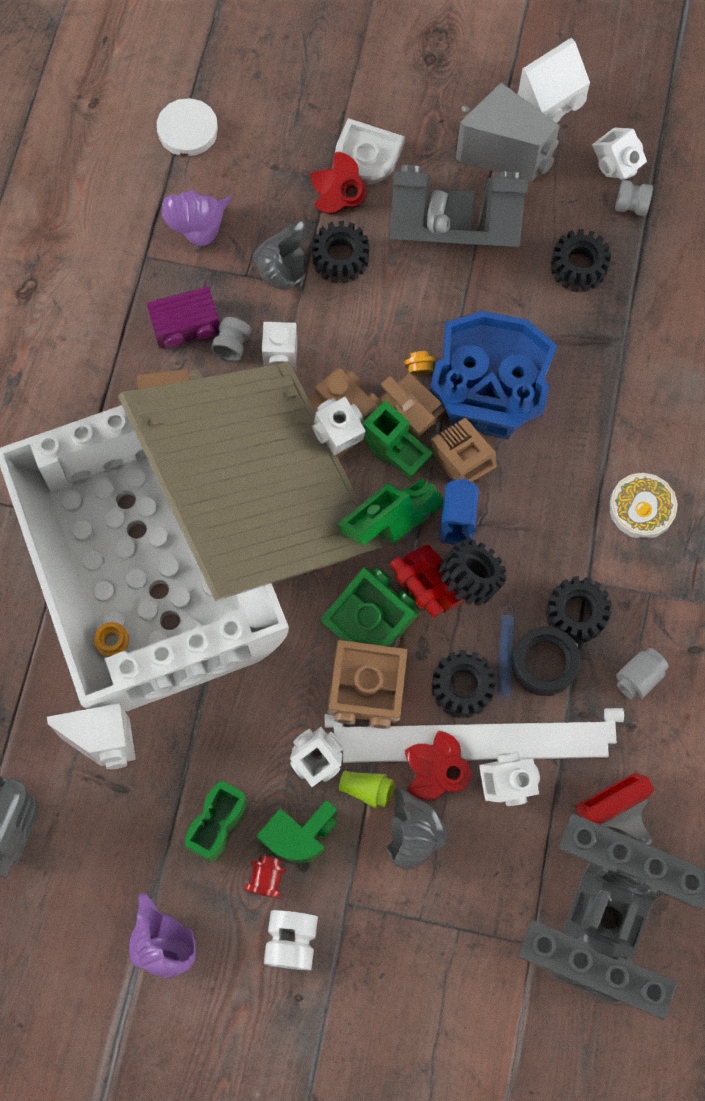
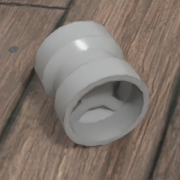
(633, 198)
(231, 339)

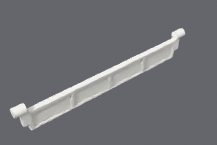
(483, 740)

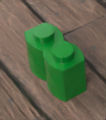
(210, 830)

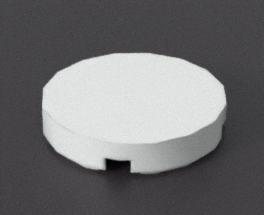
(187, 127)

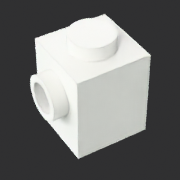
(279, 343)

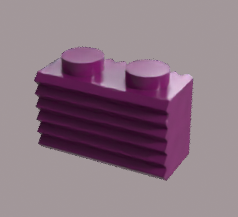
(184, 317)

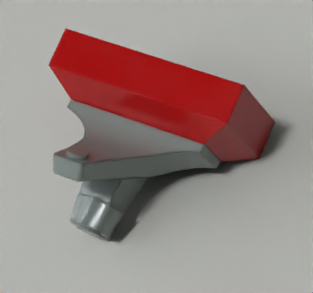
(620, 806)

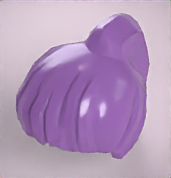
(194, 215)
(160, 942)

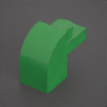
(391, 442)
(296, 843)

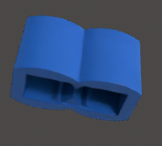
(458, 512)

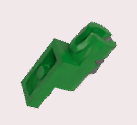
(392, 513)

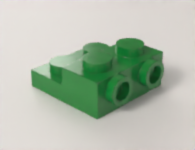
(371, 610)

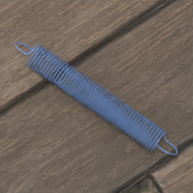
(505, 642)

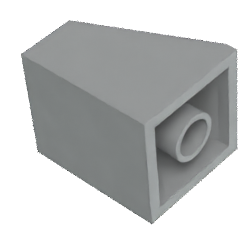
(507, 135)

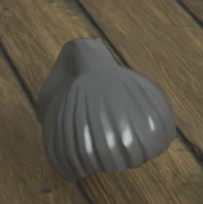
(281, 257)
(415, 831)

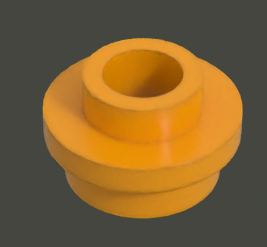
(420, 363)
(107, 630)

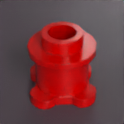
(265, 877)

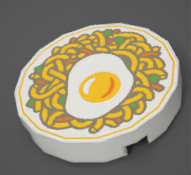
(643, 505)

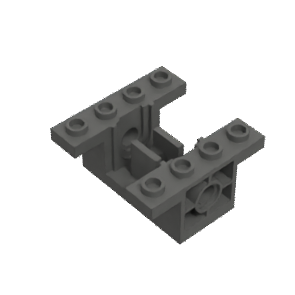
(501, 210)
(625, 880)

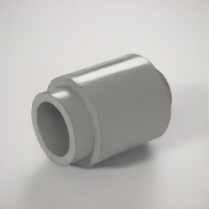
(642, 674)

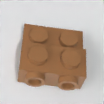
(344, 385)
(367, 684)

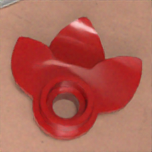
(336, 182)
(432, 764)

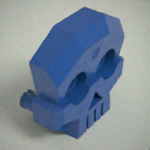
(497, 349)

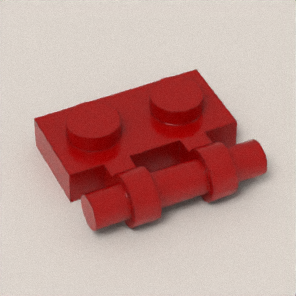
(421, 575)

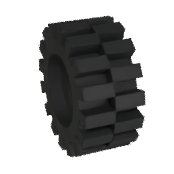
(340, 236)
(585, 245)
(459, 571)
(584, 590)
(463, 663)

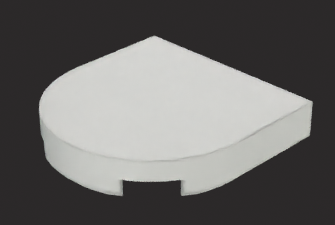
(372, 149)

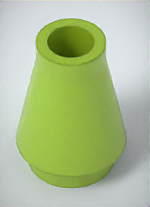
(369, 788)

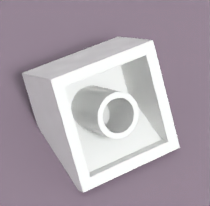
(556, 81)
(98, 733)

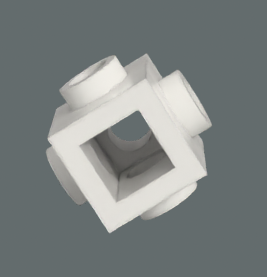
(619, 153)
(338, 424)
(315, 767)
(510, 779)

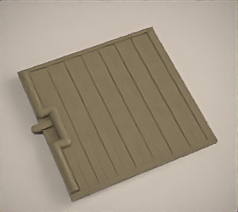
(246, 475)

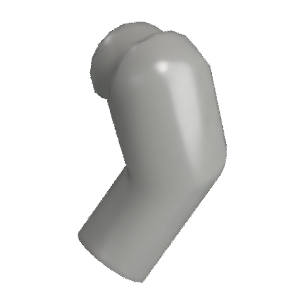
(436, 219)

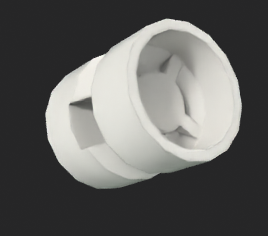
(290, 954)

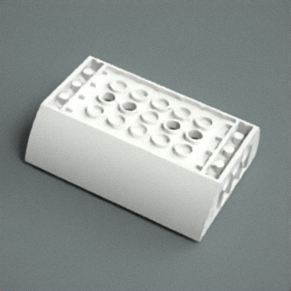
(96, 574)

